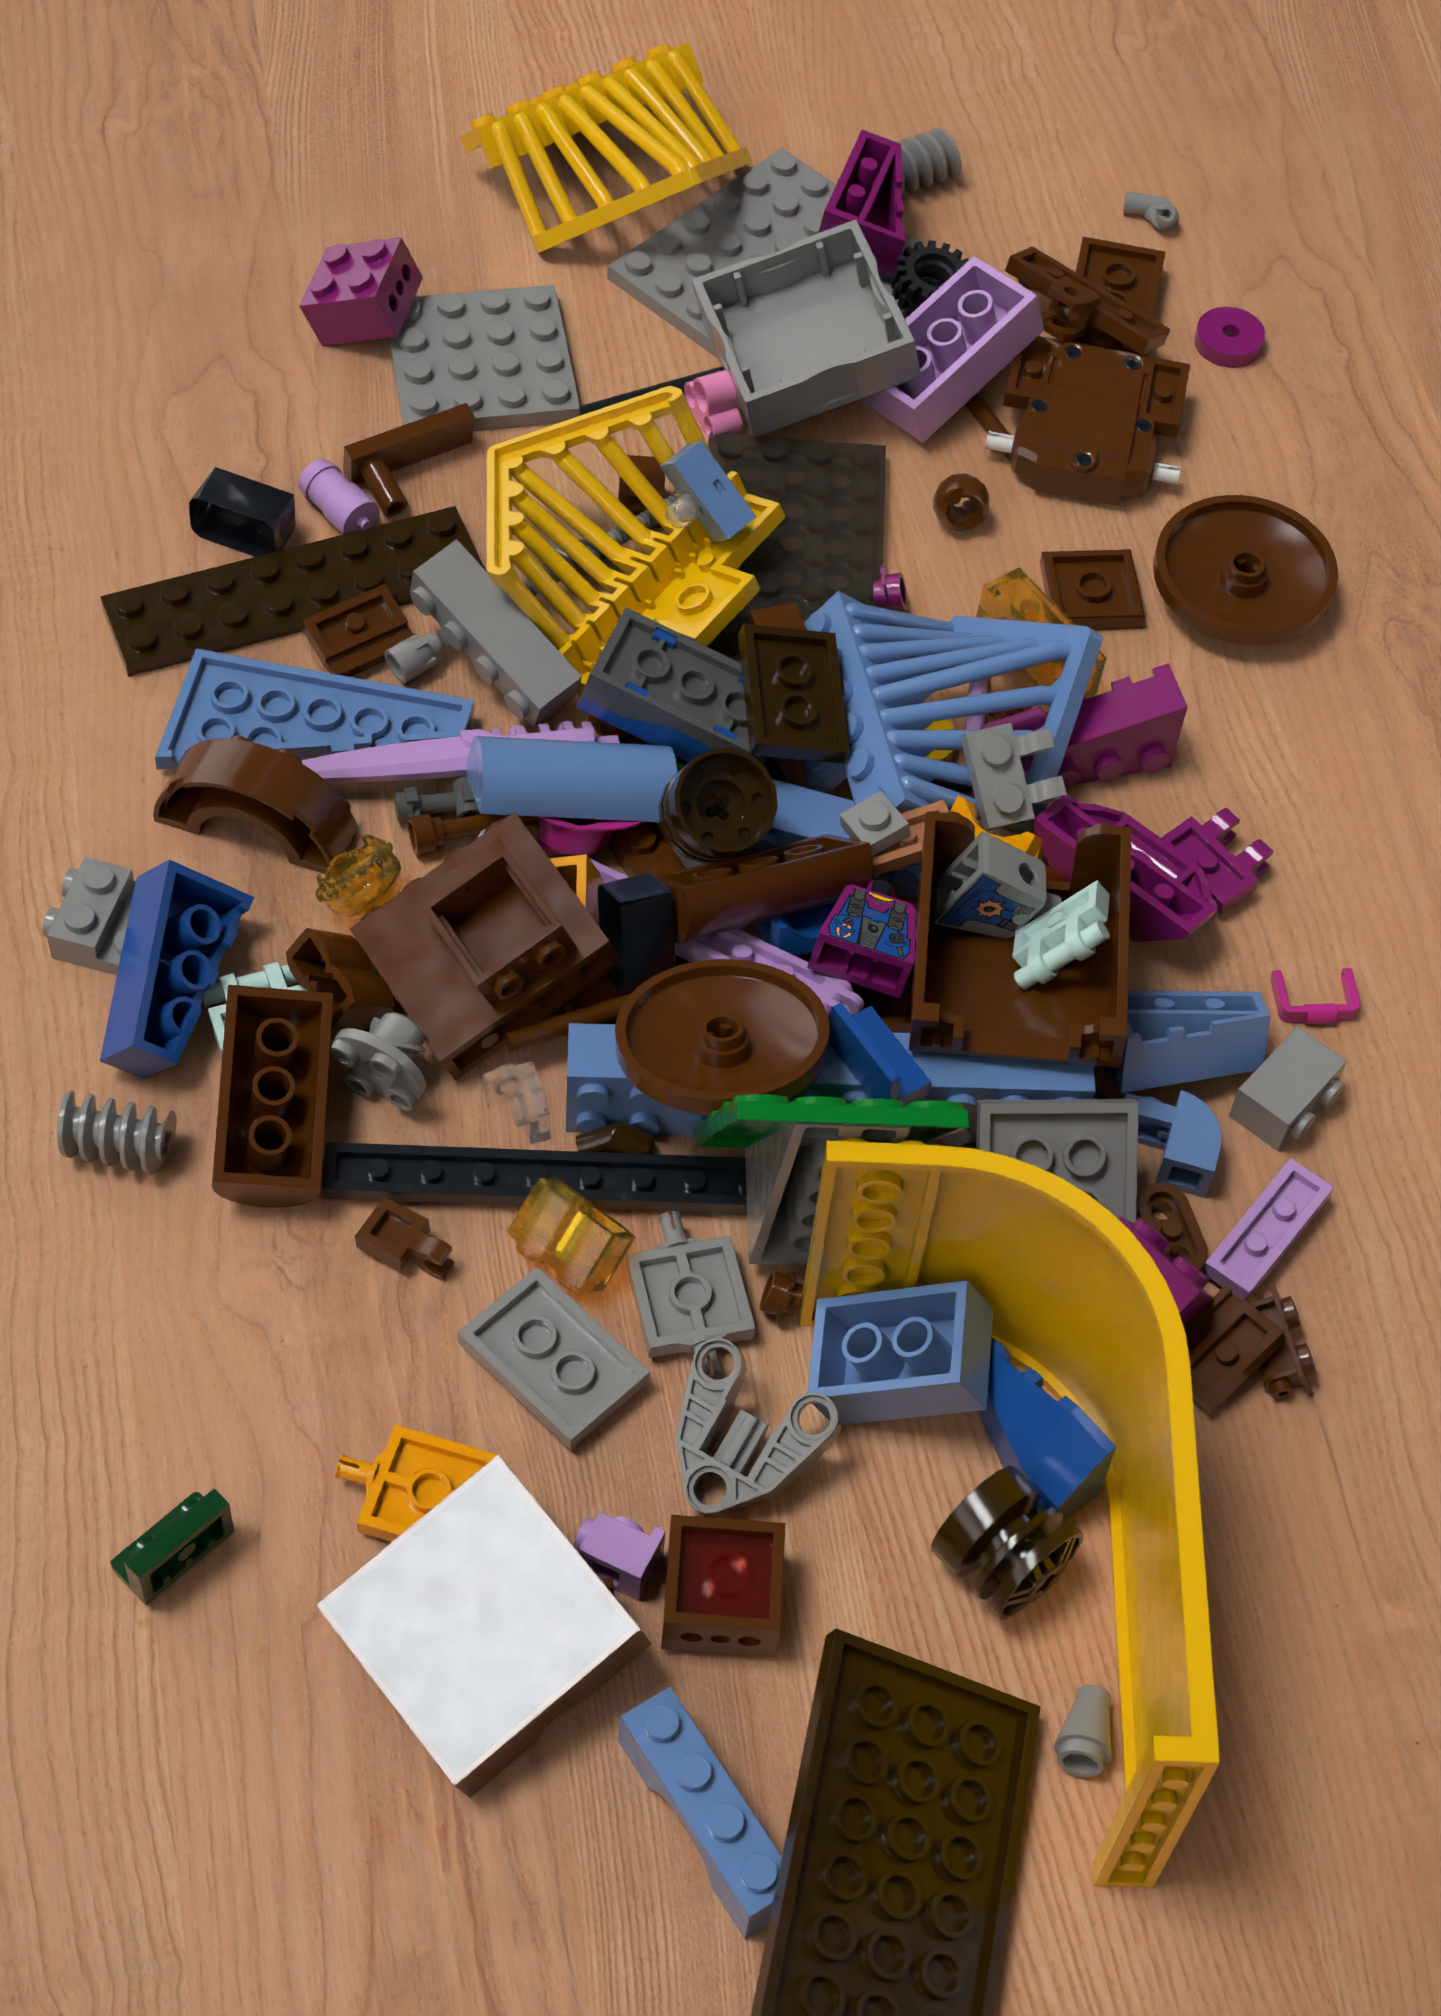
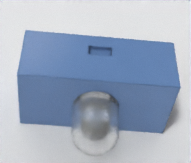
(704, 494)

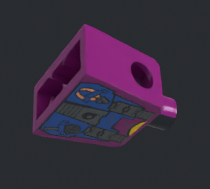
(868, 939)

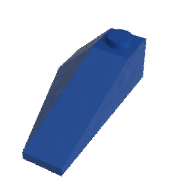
(1044, 1437)

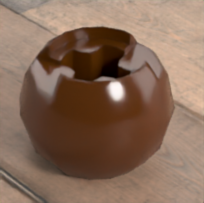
(950, 493)

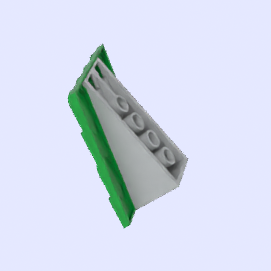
(787, 1152)

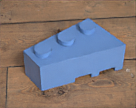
(1191, 1037)

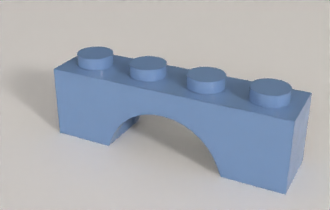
(688, 1775)

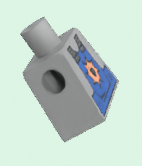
(992, 889)

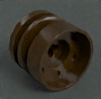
(740, 789)
(997, 1533)

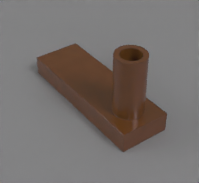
(379, 455)

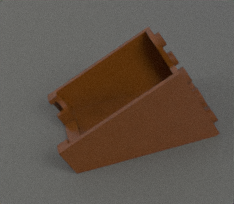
(966, 981)

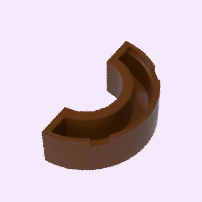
(263, 789)

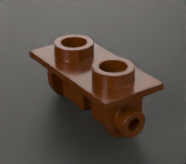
(1290, 1362)

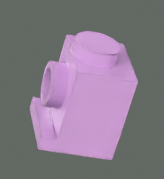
(620, 1551)

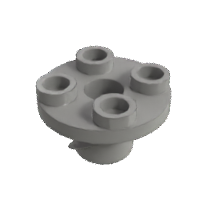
(382, 1059)

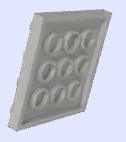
(488, 350)

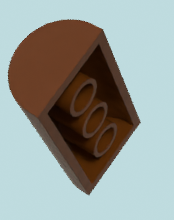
(765, 884)
(272, 1096)

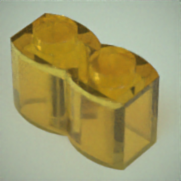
(570, 1236)

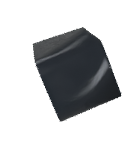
(242, 513)
(638, 928)

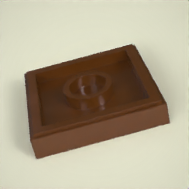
(1094, 587)

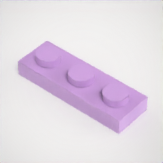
(1267, 1229)

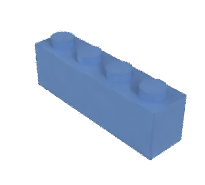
(810, 814)

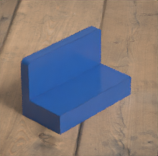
(876, 1056)

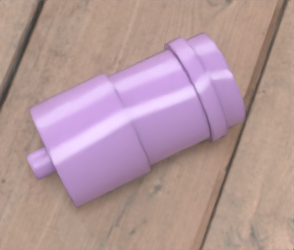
(338, 498)

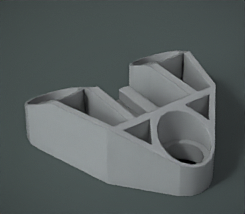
(704, 1415)

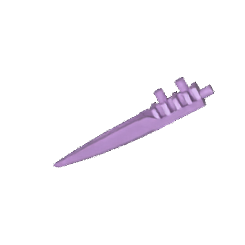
(431, 757)

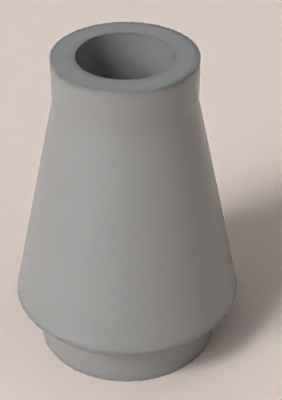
(1086, 1735)

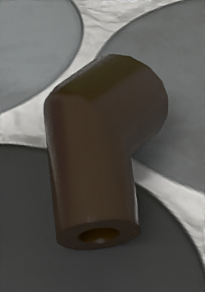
(616, 1138)

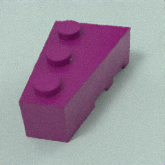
(872, 195)

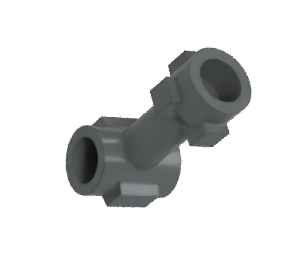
(460, 800)

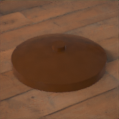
(1245, 569)
(720, 1034)

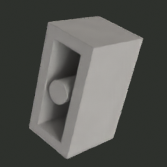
(1288, 1089)

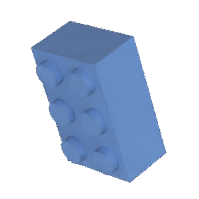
(902, 1352)

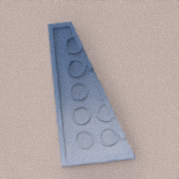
(301, 709)

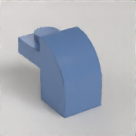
(1187, 1136)

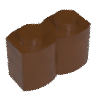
(340, 966)

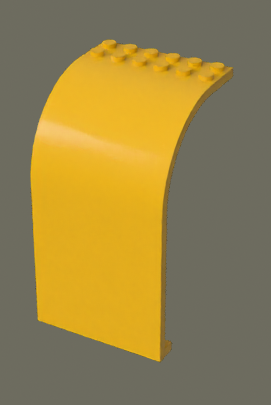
(1102, 1328)

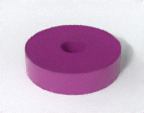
(1229, 337)

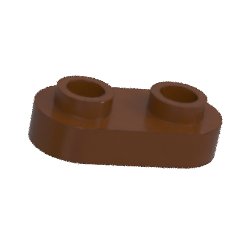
(1179, 1227)

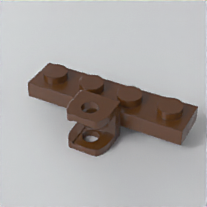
(1082, 304)

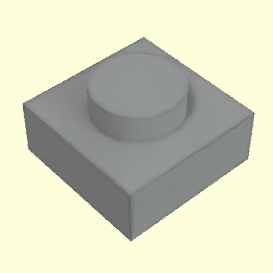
(875, 822)

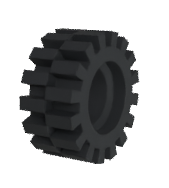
(919, 263)

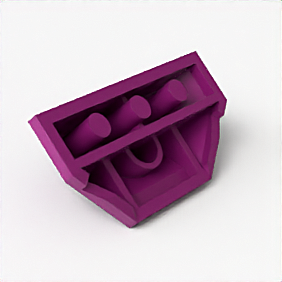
(1166, 887)

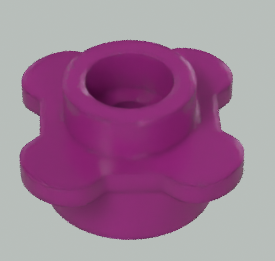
(890, 591)

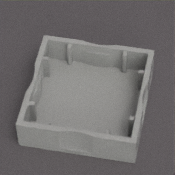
(806, 328)

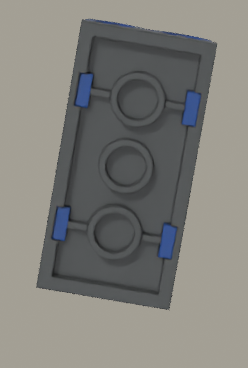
(668, 690)

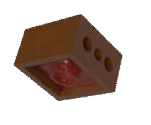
(723, 1586)

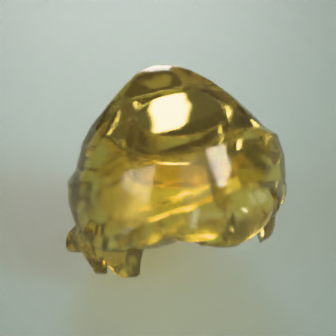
(361, 879)

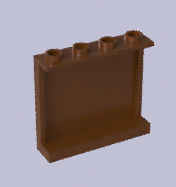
(435, 986)

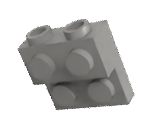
(92, 916)

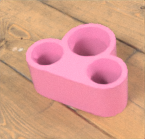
(714, 403)

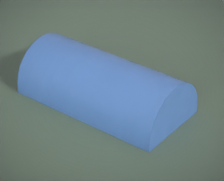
(569, 778)

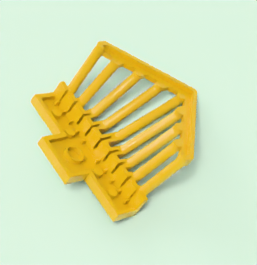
(676, 144)
(679, 584)

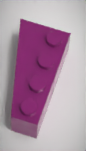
(1118, 730)

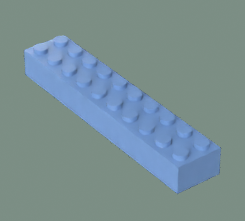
(604, 1095)

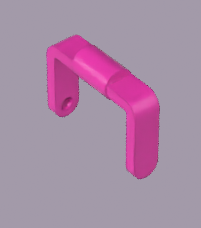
(1316, 1012)

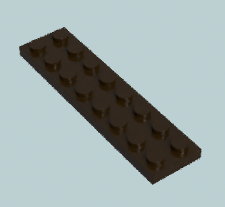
(272, 591)

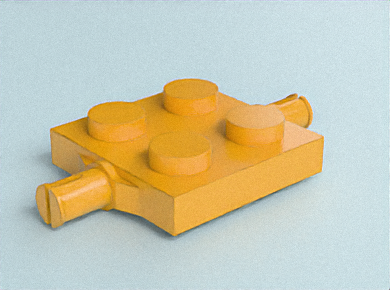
(409, 1479)

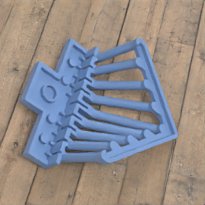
(901, 658)

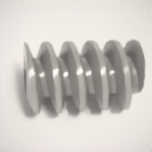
(929, 158)
(114, 1135)

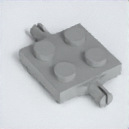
(689, 1293)

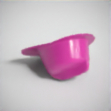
(577, 835)

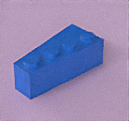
(167, 964)

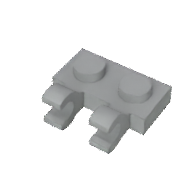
(999, 778)

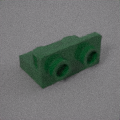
(174, 1544)

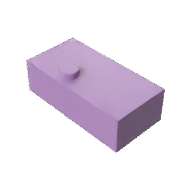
(961, 343)

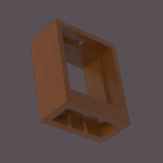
(468, 888)

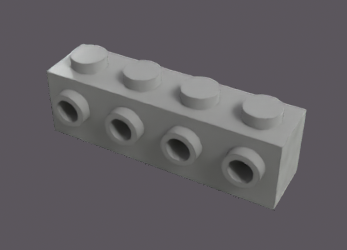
(494, 634)

